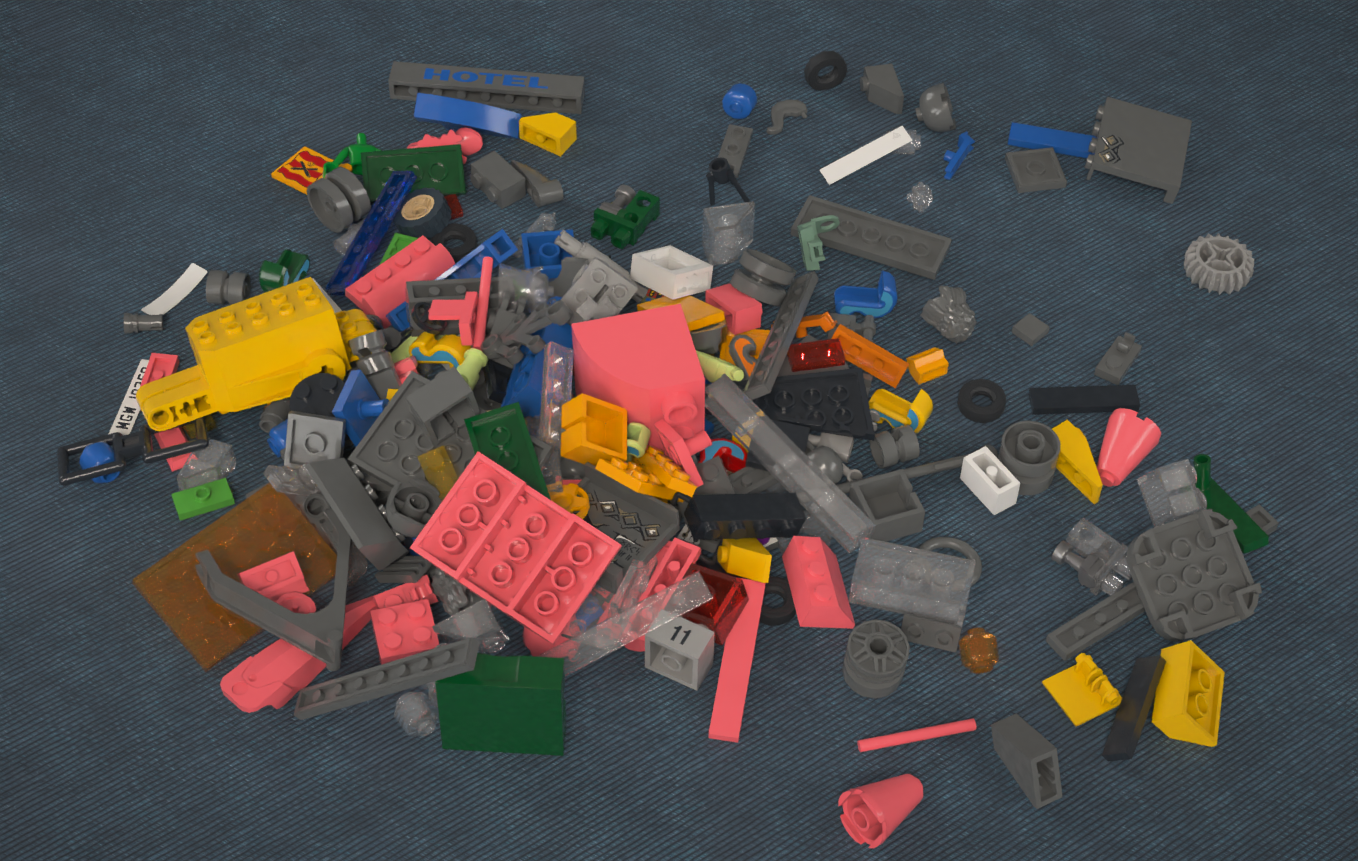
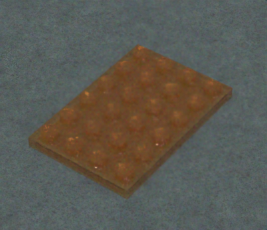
(241, 539)

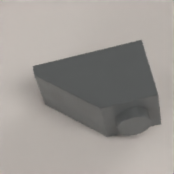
(883, 87)

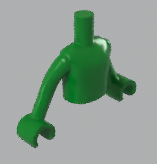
(354, 154)

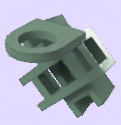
(810, 242)

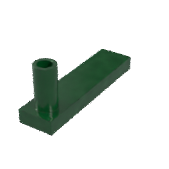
(1248, 533)

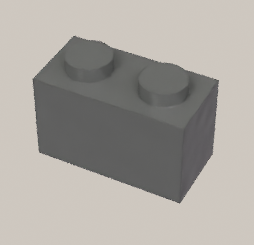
(498, 180)

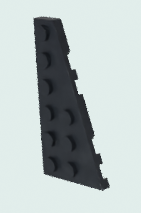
(821, 401)

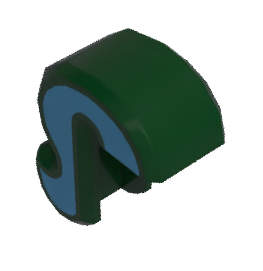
(287, 270)

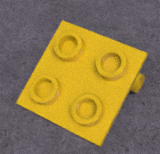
(1083, 690)

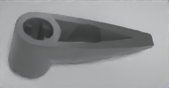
(538, 186)

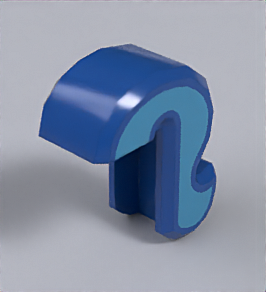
(866, 300)

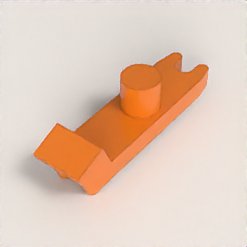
(823, 320)

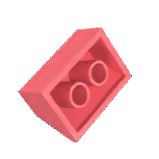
(816, 584)

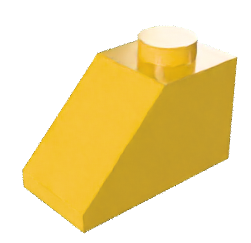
(549, 132)
(745, 558)

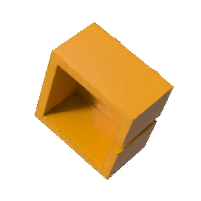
(593, 430)

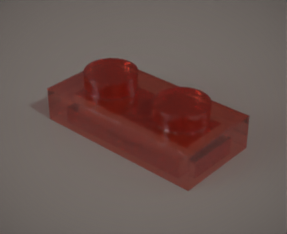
(816, 355)

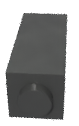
(1029, 759)

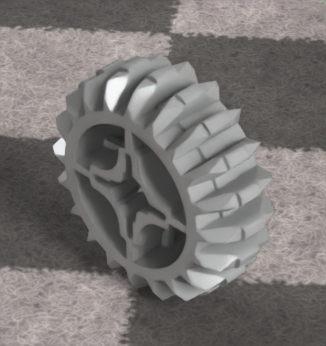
(1218, 263)

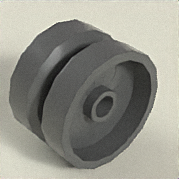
(338, 199)
(762, 277)

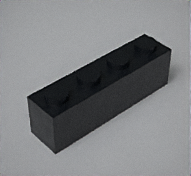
(744, 516)

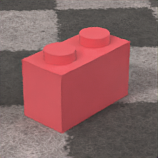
(739, 309)

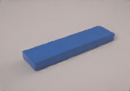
(1039, 138)

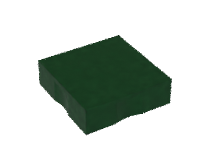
(505, 706)

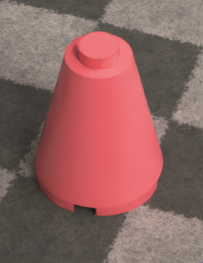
(1125, 445)
(879, 808)

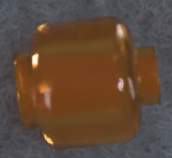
(979, 651)

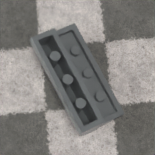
(445, 290)

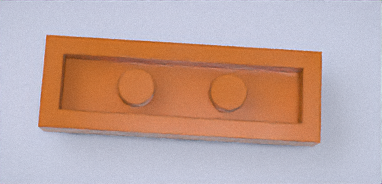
(871, 356)

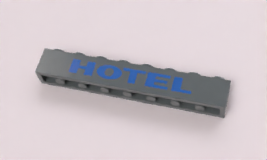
(489, 86)

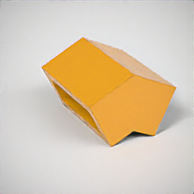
(927, 365)

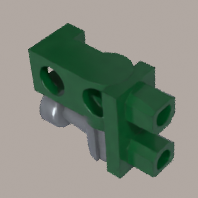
(627, 223)

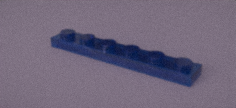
(371, 231)

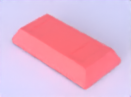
(171, 438)

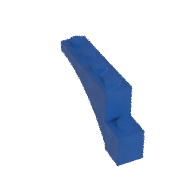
(497, 247)

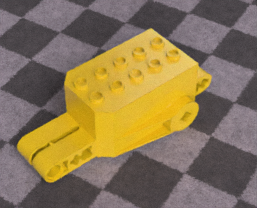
(255, 354)

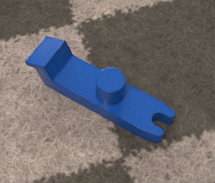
(957, 158)

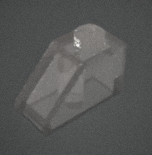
(207, 465)

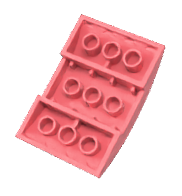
(515, 548)

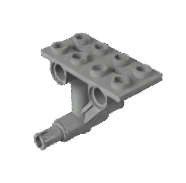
(598, 279)

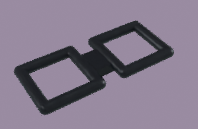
(127, 447)

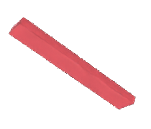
(736, 667)

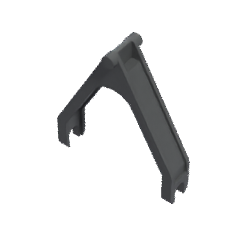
(313, 633)

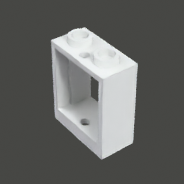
(671, 272)

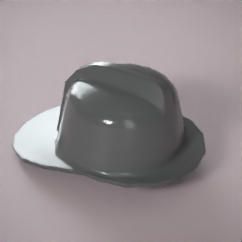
(708, 338)

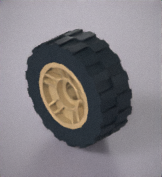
(423, 213)

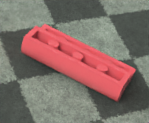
(386, 285)
(671, 567)

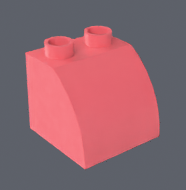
(644, 366)

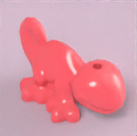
(468, 138)

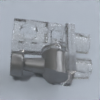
(1102, 555)

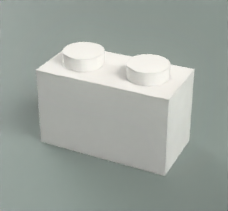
(989, 480)

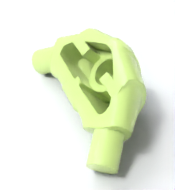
(715, 367)

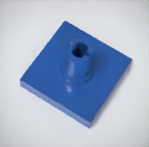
(358, 405)

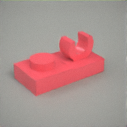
(406, 593)

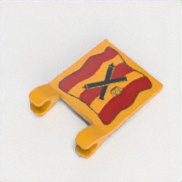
(303, 169)

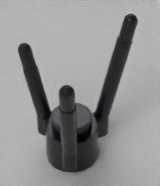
(722, 173)
(391, 335)

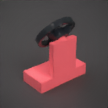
(445, 310)

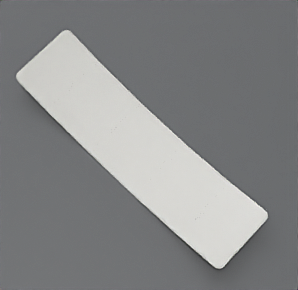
(177, 291)

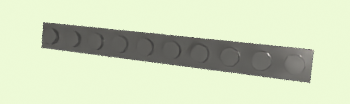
(1119, 608)

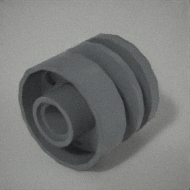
(875, 658)

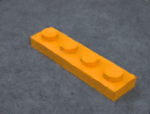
(666, 471)

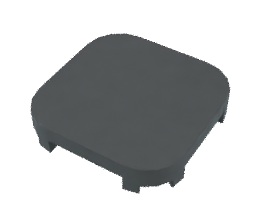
(1192, 576)

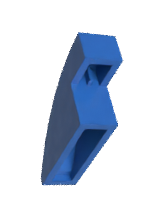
(460, 113)

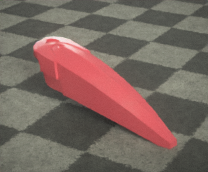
(283, 669)

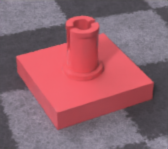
(681, 451)

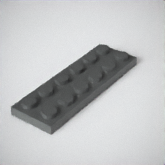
(877, 238)

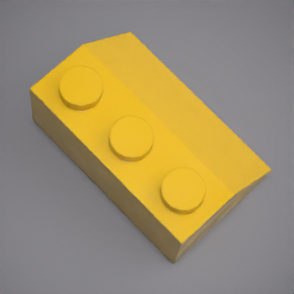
(1189, 695)

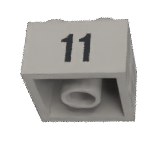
(680, 651)

